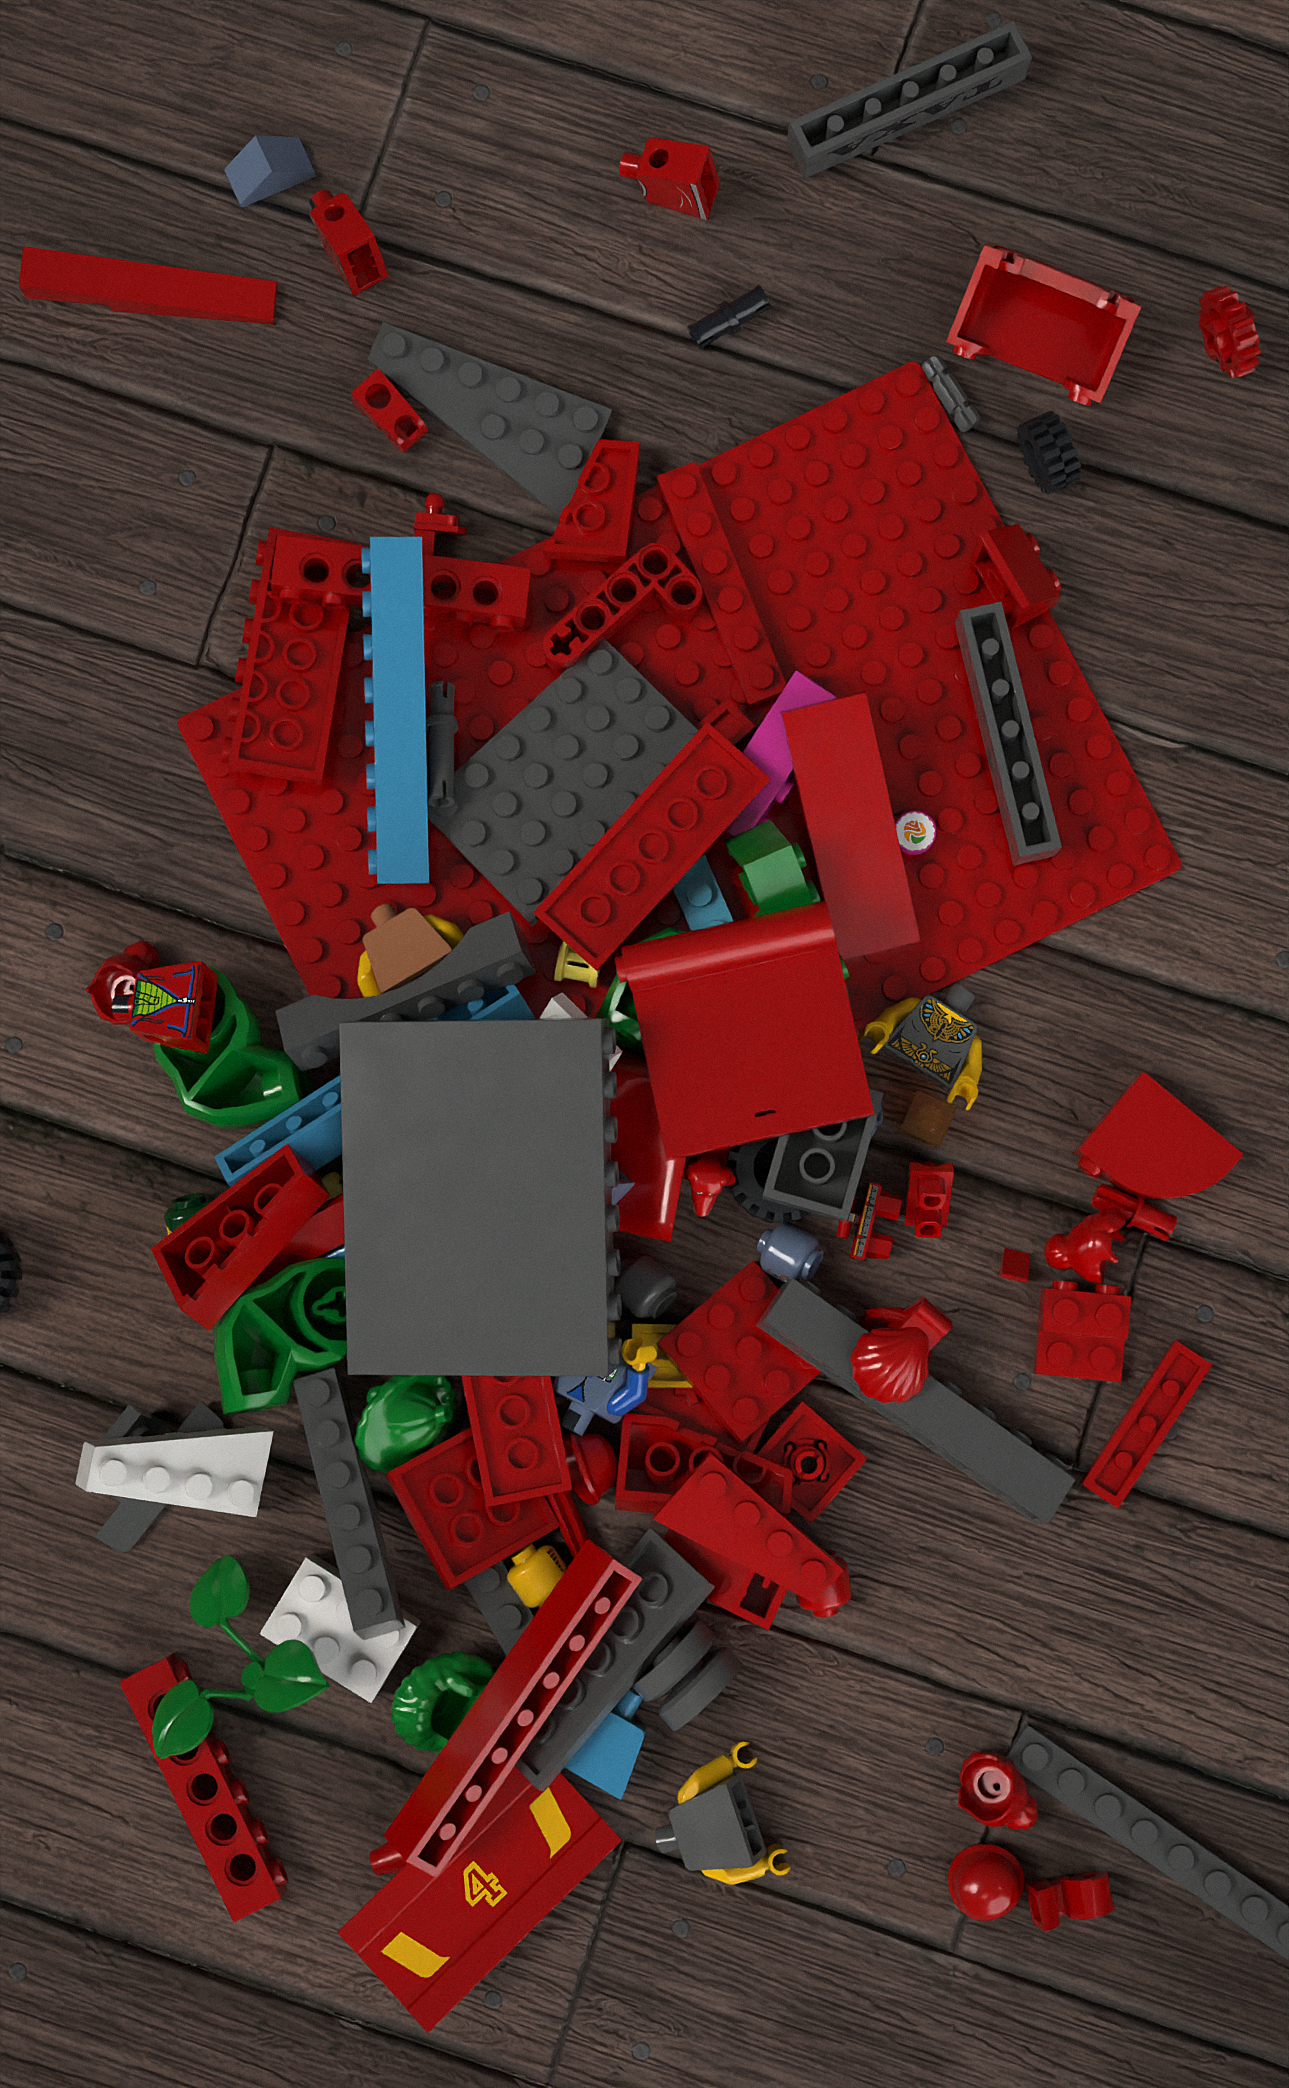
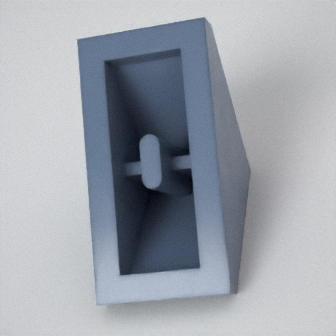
(268, 167)

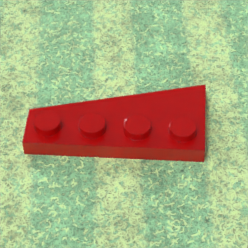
(742, 1525)

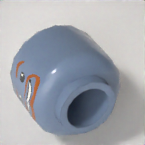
(789, 1252)

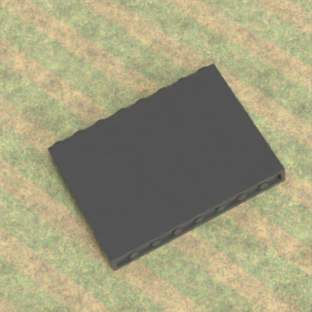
(480, 1197)

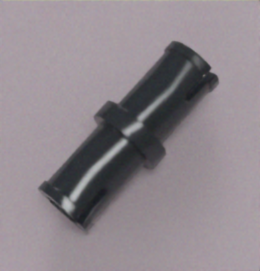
(729, 317)

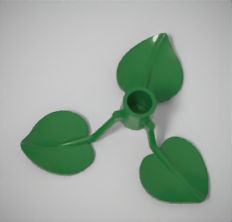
(277, 1683)

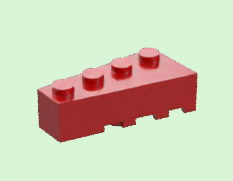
(238, 1235)

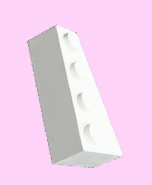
(194, 1469)

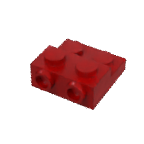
(1082, 1332)

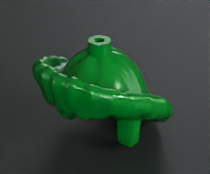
(404, 1420)
(438, 1698)

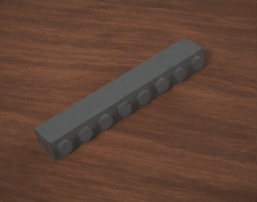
(934, 1417)

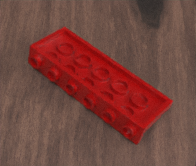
(286, 678)

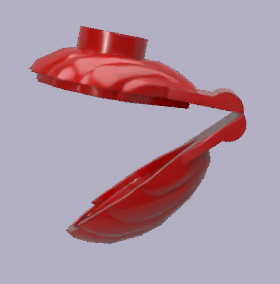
(895, 1355)

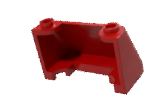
(1043, 321)
(639, 1150)

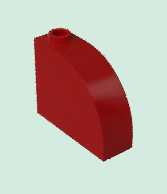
(1155, 1145)

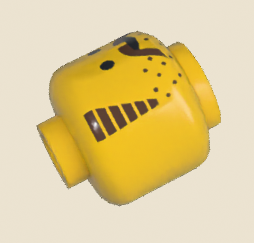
(535, 1573)

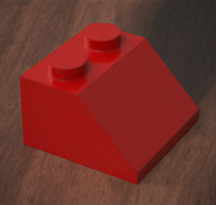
(1014, 574)

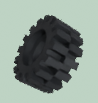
(1049, 452)

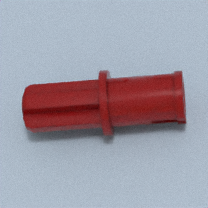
(1136, 1211)

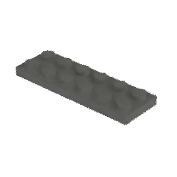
(644, 1626)

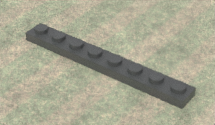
(1152, 1838)

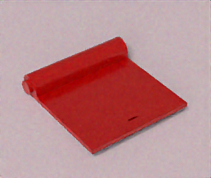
(747, 1027)

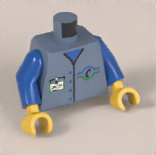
(610, 1395)

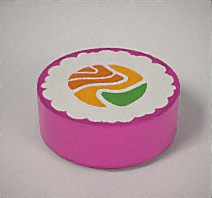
(915, 832)

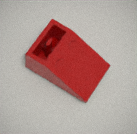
(735, 1586)

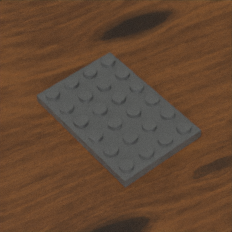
(560, 776)

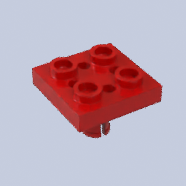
(839, 1459)

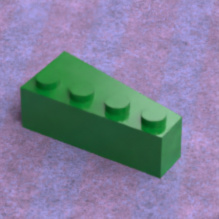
(772, 871)

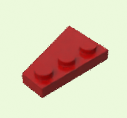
(601, 509)

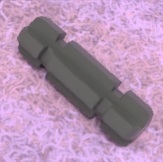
(950, 393)

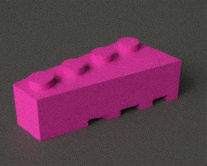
(770, 750)

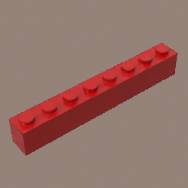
(511, 1709)

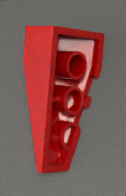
(662, 1453)

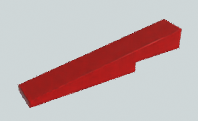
(145, 287)

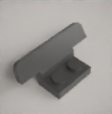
(135, 1515)

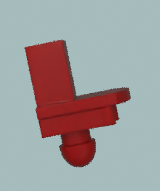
(433, 522)

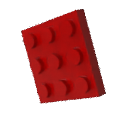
(731, 1360)
(450, 1514)

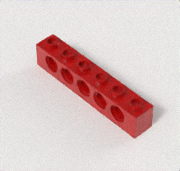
(340, 560)
(240, 1891)

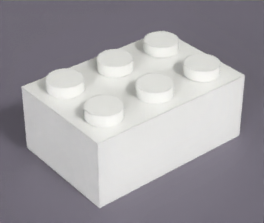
(318, 1615)

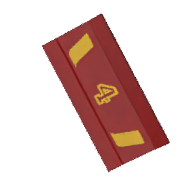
(447, 1932)

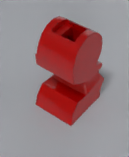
(1077, 1897)

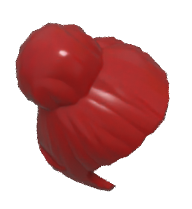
(118, 975)
(1087, 1245)
(994, 1808)

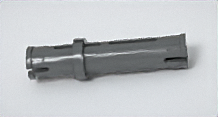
(441, 729)

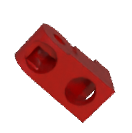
(388, 411)

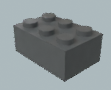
(821, 1166)

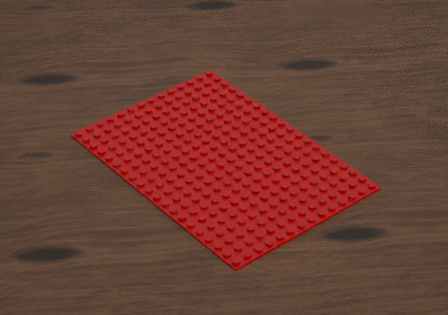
(858, 566)

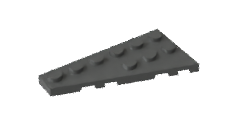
(510, 420)

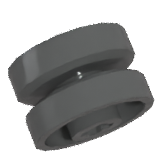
(692, 1679)

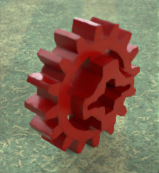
(1229, 331)

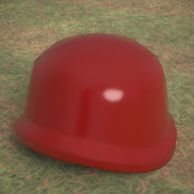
(590, 1465)
(985, 1881)

